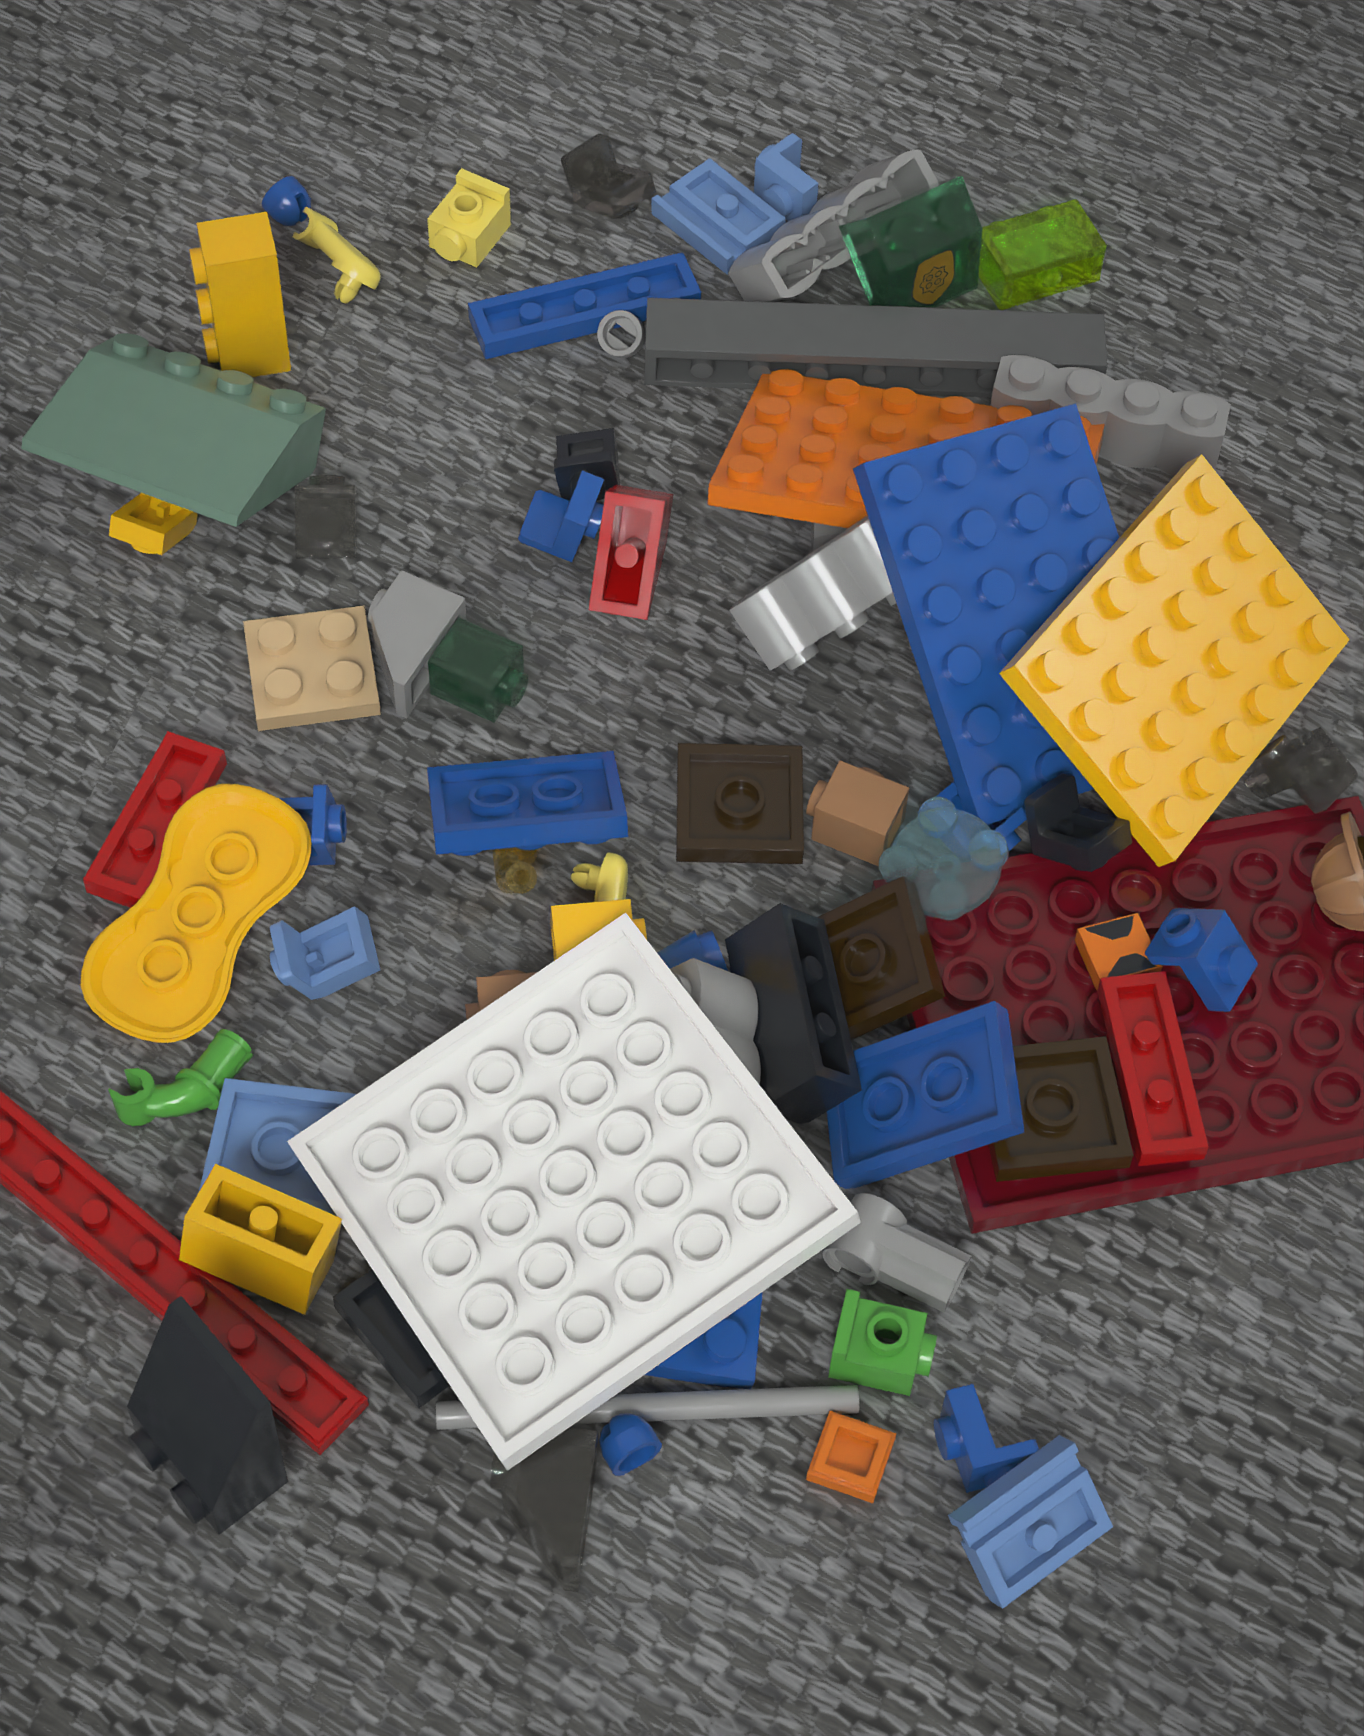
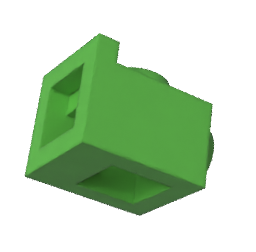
(868, 1362)

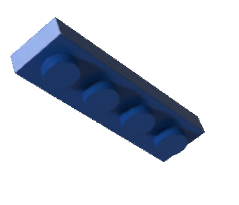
(576, 305)

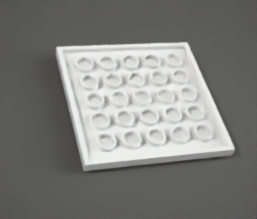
(571, 1188)

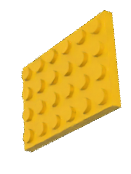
(1176, 660)

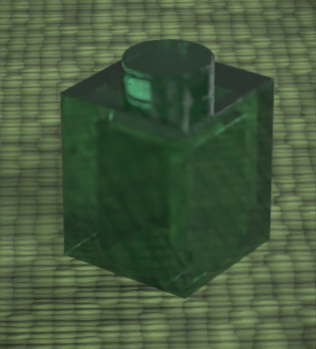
(477, 670)

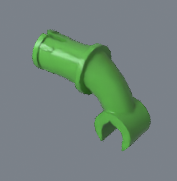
(193, 1087)

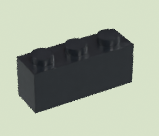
(801, 1013)

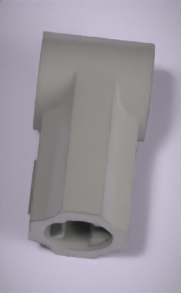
(898, 1254)

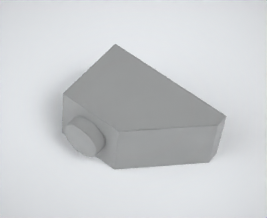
(406, 631)

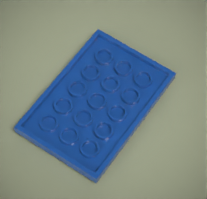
(979, 555)

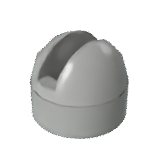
(614, 345)

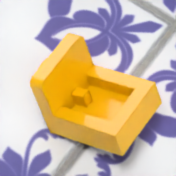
(151, 524)

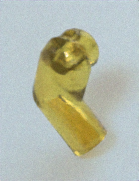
(514, 870)

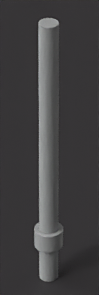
(697, 1405)

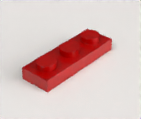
(136, 840)
(1152, 1069)

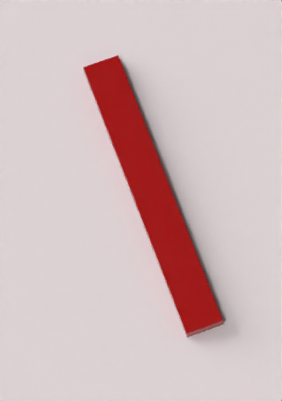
(146, 1263)

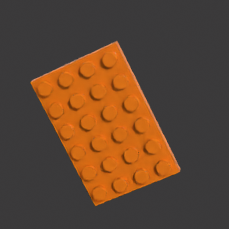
(808, 434)

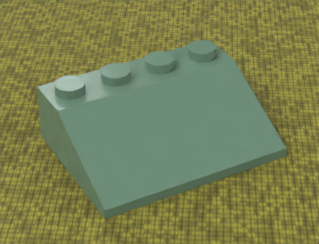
(179, 429)

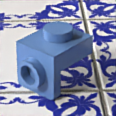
(782, 181)
(325, 954)

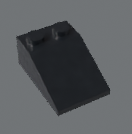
(204, 1423)

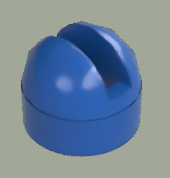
(287, 201)
(628, 1443)

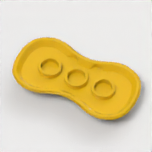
(173, 953)

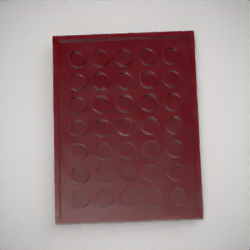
(1270, 1076)

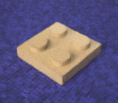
(311, 668)

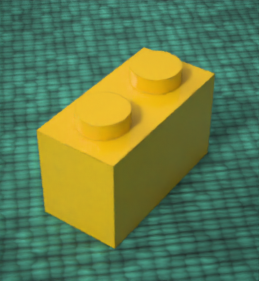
(259, 1239)

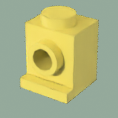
(470, 219)

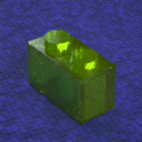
(1040, 254)

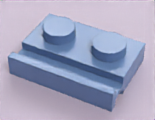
(716, 214)
(1030, 1521)

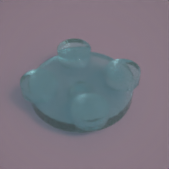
(948, 857)

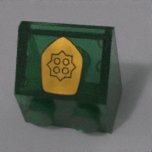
(918, 247)

